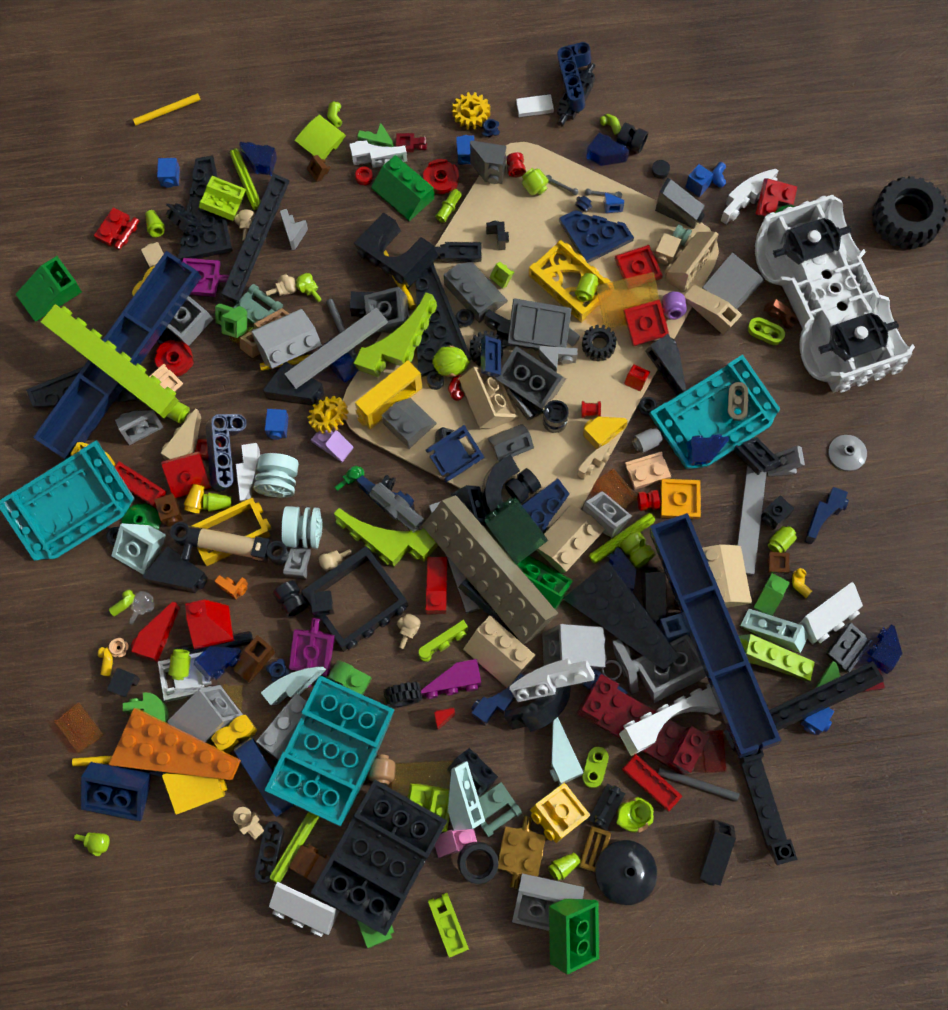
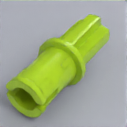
(448, 206)

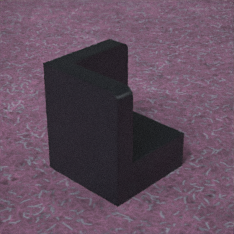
(321, 603)
(122, 682)

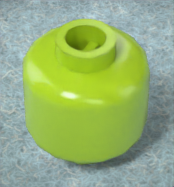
(535, 181)

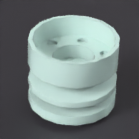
(276, 475)
(301, 527)

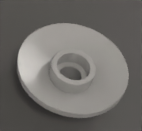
(843, 459)

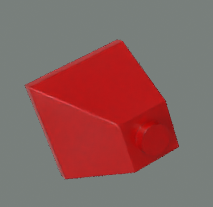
(209, 623)

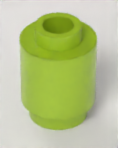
(586, 287)
(179, 412)
(782, 539)
(179, 664)

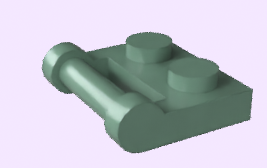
(255, 311)
(494, 801)

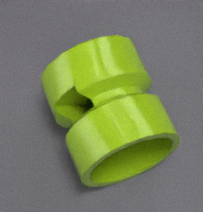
(637, 549)

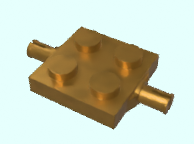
(521, 851)

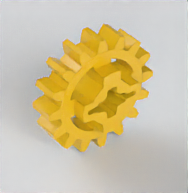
(471, 110)
(328, 414)

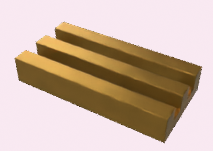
(593, 829)

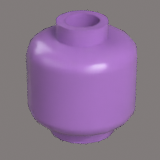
(674, 305)

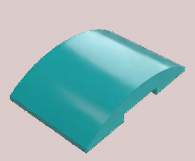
(330, 751)

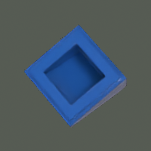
(612, 203)

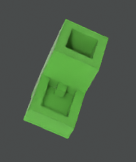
(232, 320)
(349, 677)
(151, 704)

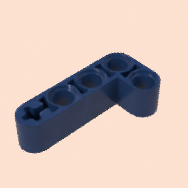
(570, 59)
(224, 452)
(260, 773)

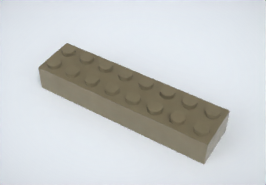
(489, 569)

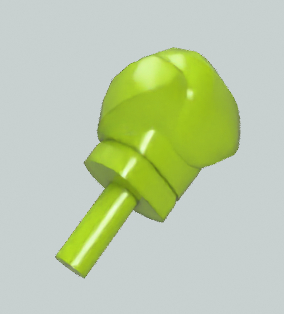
(307, 285)
(95, 842)

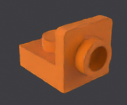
(230, 588)

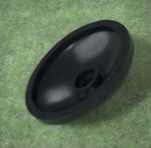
(613, 877)

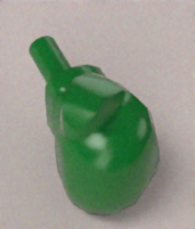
(351, 476)

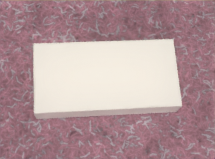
(534, 105)

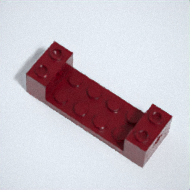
(612, 709)

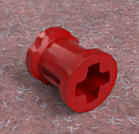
(590, 409)

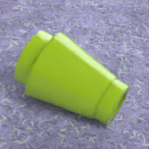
(154, 224)
(216, 502)
(563, 866)

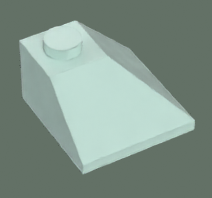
(138, 546)

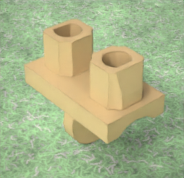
(247, 821)

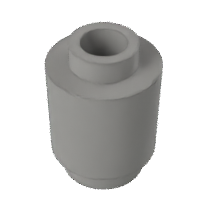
(647, 440)

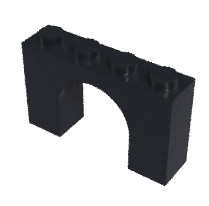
(403, 268)

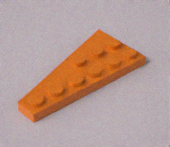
(161, 747)

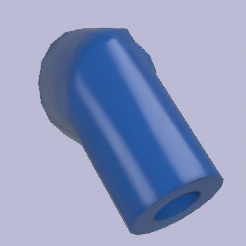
(718, 178)

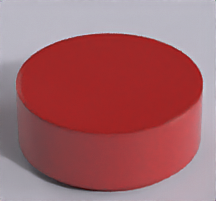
(363, 175)

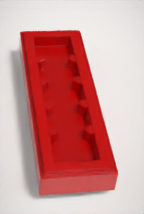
(139, 485)
(652, 782)

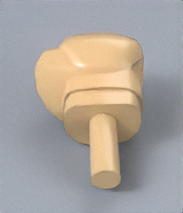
(244, 220)
(285, 286)
(332, 559)
(409, 626)

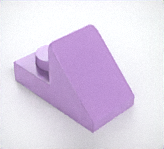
(333, 444)

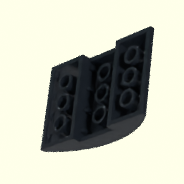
(379, 857)

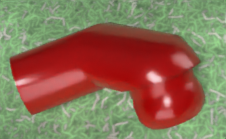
(454, 389)

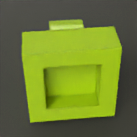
(501, 275)

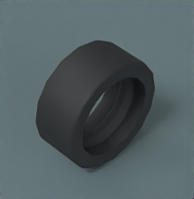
(489, 874)

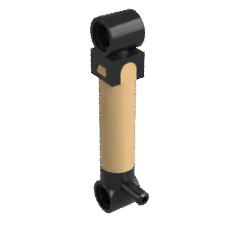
(257, 548)

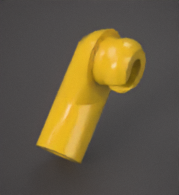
(107, 661)

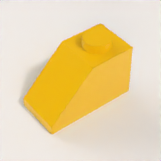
(603, 430)

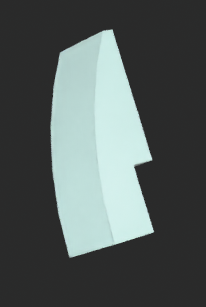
(291, 684)

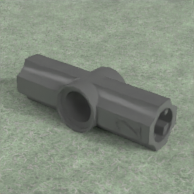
(396, 507)

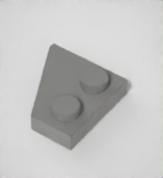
(629, 666)

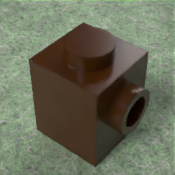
(168, 510)

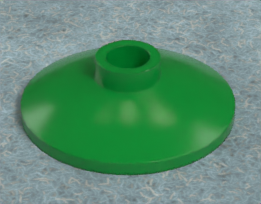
(147, 512)

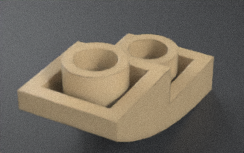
(595, 459)

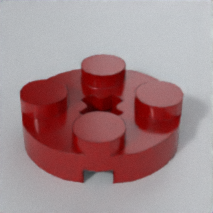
(443, 167)
(181, 349)

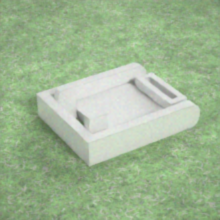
(183, 688)

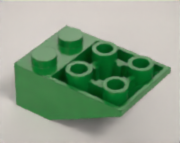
(47, 287)

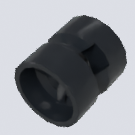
(631, 137)
(555, 416)
(523, 485)
(291, 600)

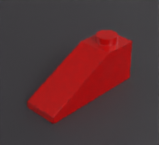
(154, 636)

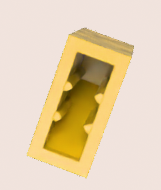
(192, 791)

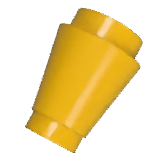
(194, 500)

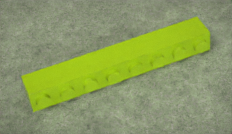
(110, 361)

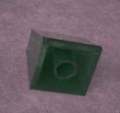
(515, 530)

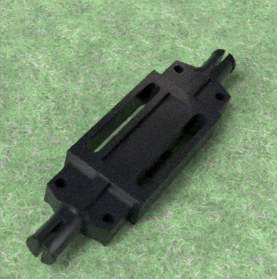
(587, 80)

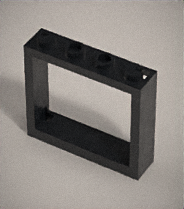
(380, 620)

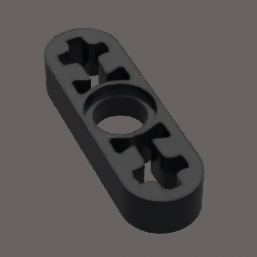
(266, 835)

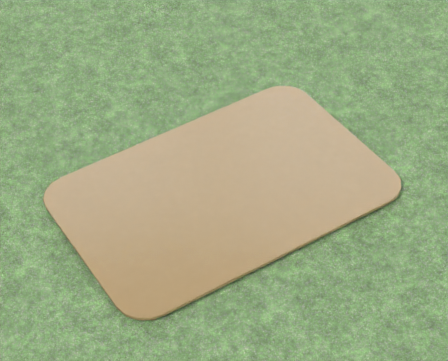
(532, 232)

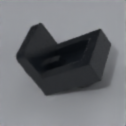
(498, 228)

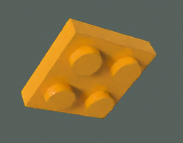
(680, 498)

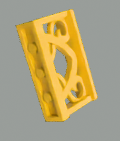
(553, 288)

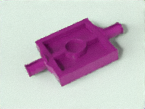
(210, 275)
(311, 649)

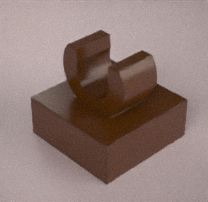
(318, 168)
(778, 562)

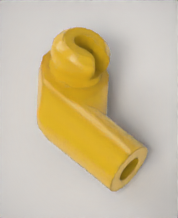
(798, 582)

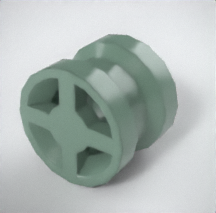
(682, 234)

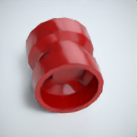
(515, 163)
(648, 500)

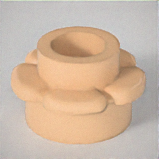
(123, 647)

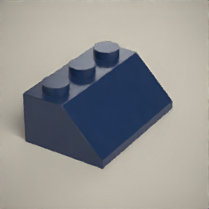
(114, 791)

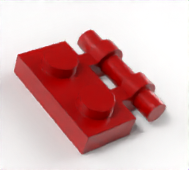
(113, 225)

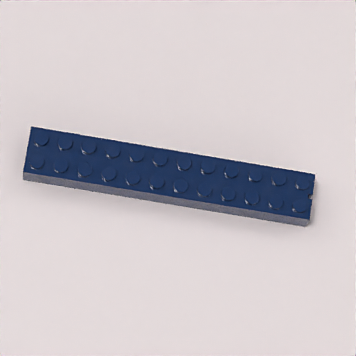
(132, 333)
(714, 636)

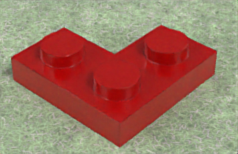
(772, 193)

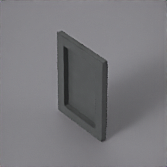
(538, 324)

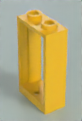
(396, 387)
(214, 556)

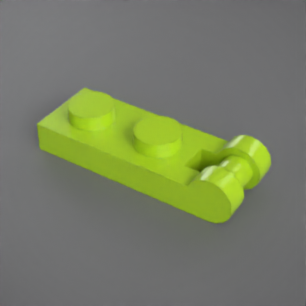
(442, 641)
(448, 926)

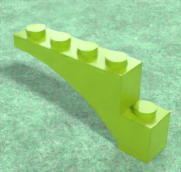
(400, 344)
(388, 544)
(776, 658)

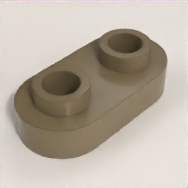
(738, 402)

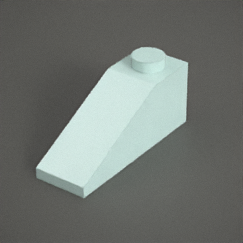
(776, 630)
(563, 760)
(463, 799)

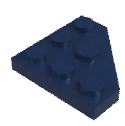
(594, 234)

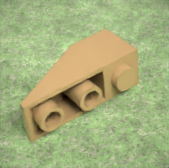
(712, 308)
(184, 438)

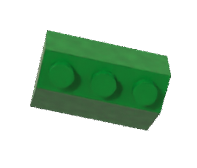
(403, 188)
(547, 580)
(573, 933)

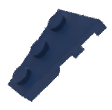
(546, 503)

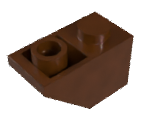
(254, 658)

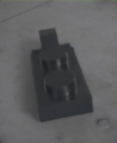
(460, 252)

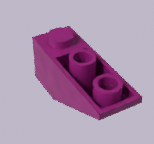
(458, 677)

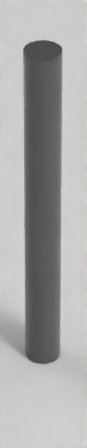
(339, 324)
(698, 784)

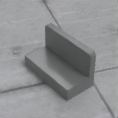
(511, 441)

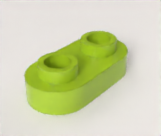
(766, 330)
(596, 767)

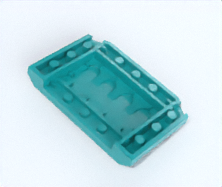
(705, 411)
(67, 503)

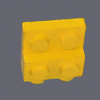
(559, 813)

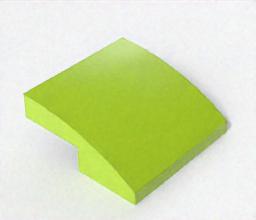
(320, 137)
(222, 198)
(431, 798)

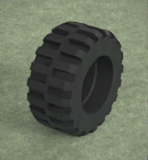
(915, 193)

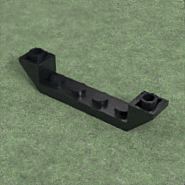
(766, 809)

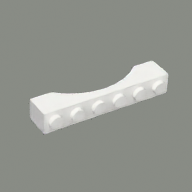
(644, 733)

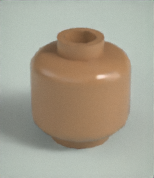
(382, 770)

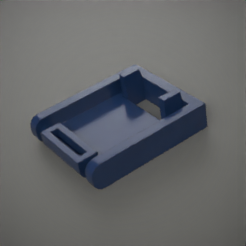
(451, 455)

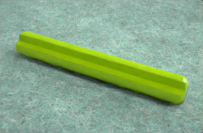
(245, 178)
(610, 546)
(293, 847)

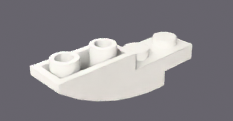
(746, 192)
(546, 679)

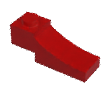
(436, 585)

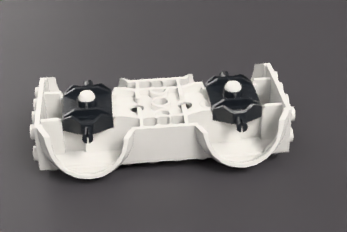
(834, 344)

